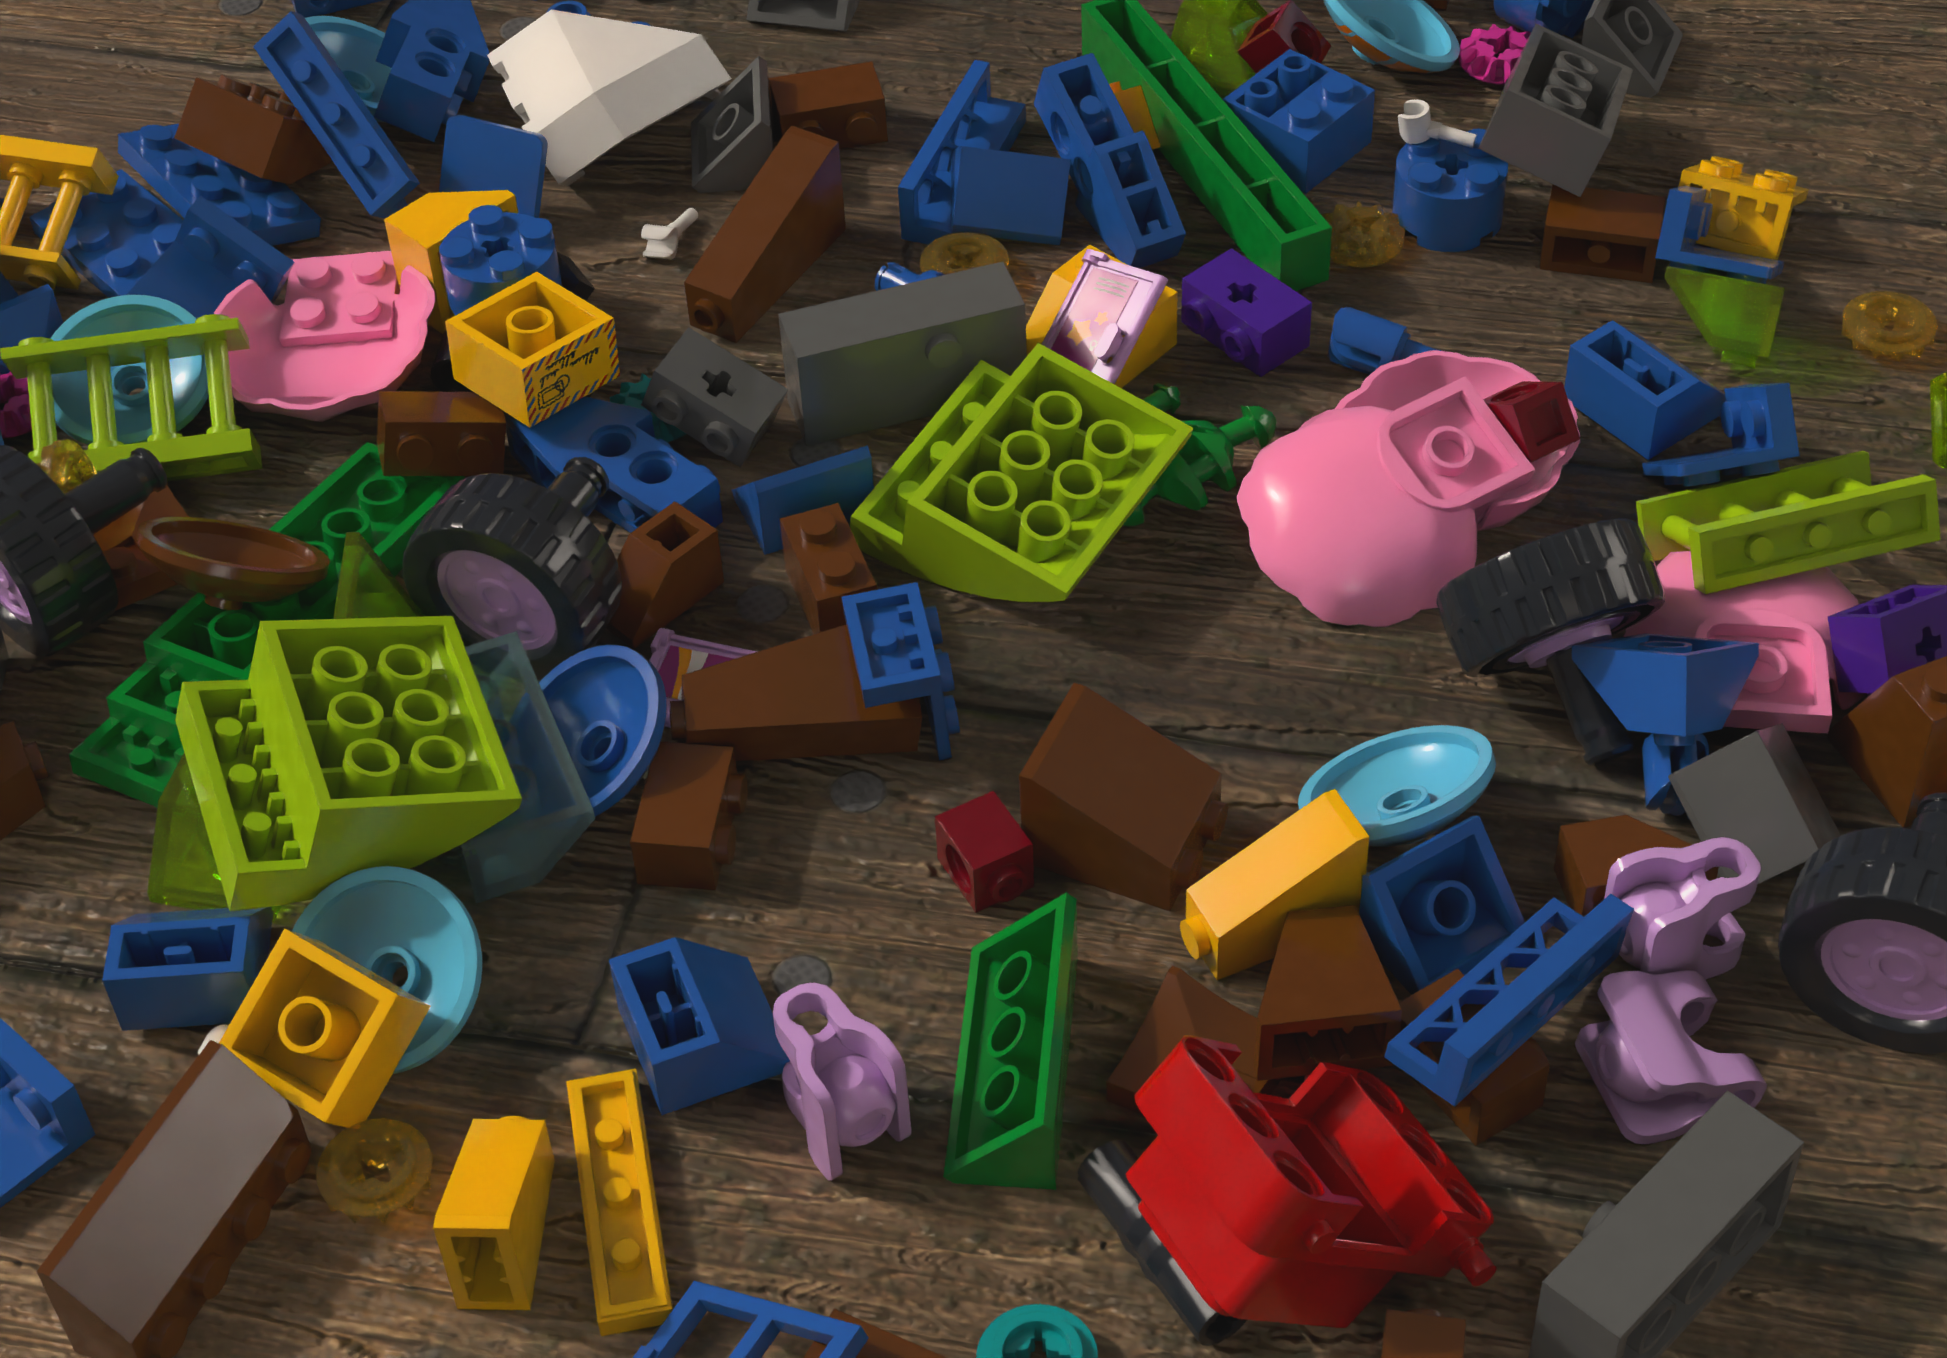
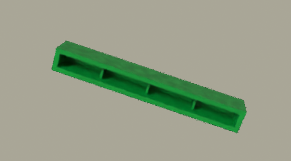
(1211, 145)

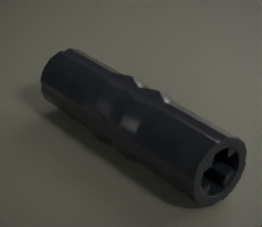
(1106, 1182)

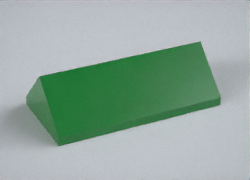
(1015, 1052)

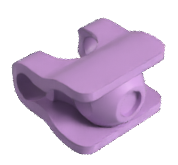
(1680, 906)
(1648, 1064)
(840, 1081)

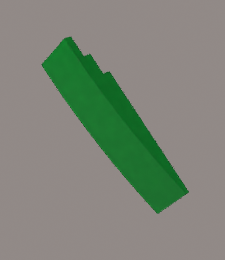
(140, 739)

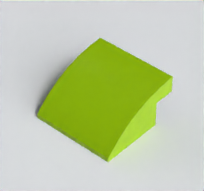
(1018, 481)
(342, 755)

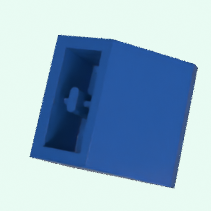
(1305, 116)
(1638, 390)
(184, 966)
(695, 1021)

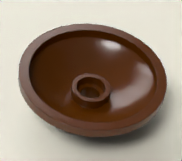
(231, 559)

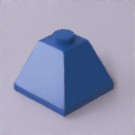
(1668, 681)

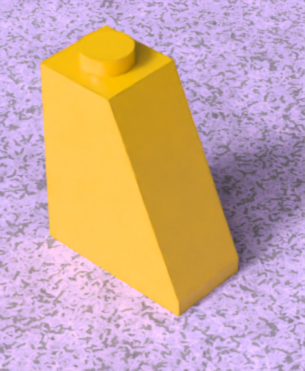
(1298, 865)
(496, 1213)

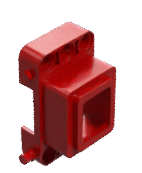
(1302, 1198)

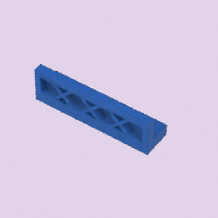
(337, 115)
(968, 120)
(1512, 1010)

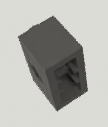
(714, 397)

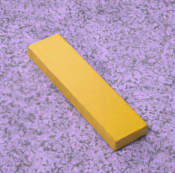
(619, 1202)

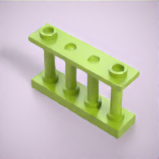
(219, 451)
(1789, 521)

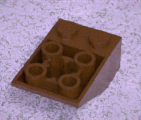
(251, 129)

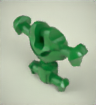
(1205, 454)

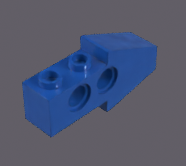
(434, 62)
(1109, 164)
(641, 470)

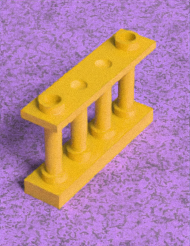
(51, 164)

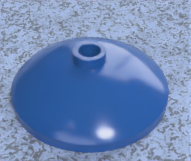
(609, 716)

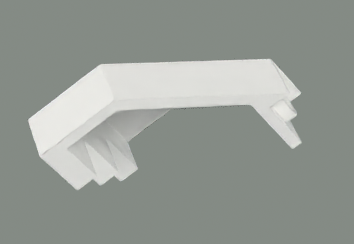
(600, 82)

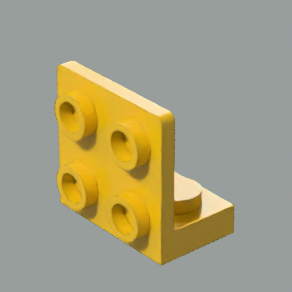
(1748, 209)

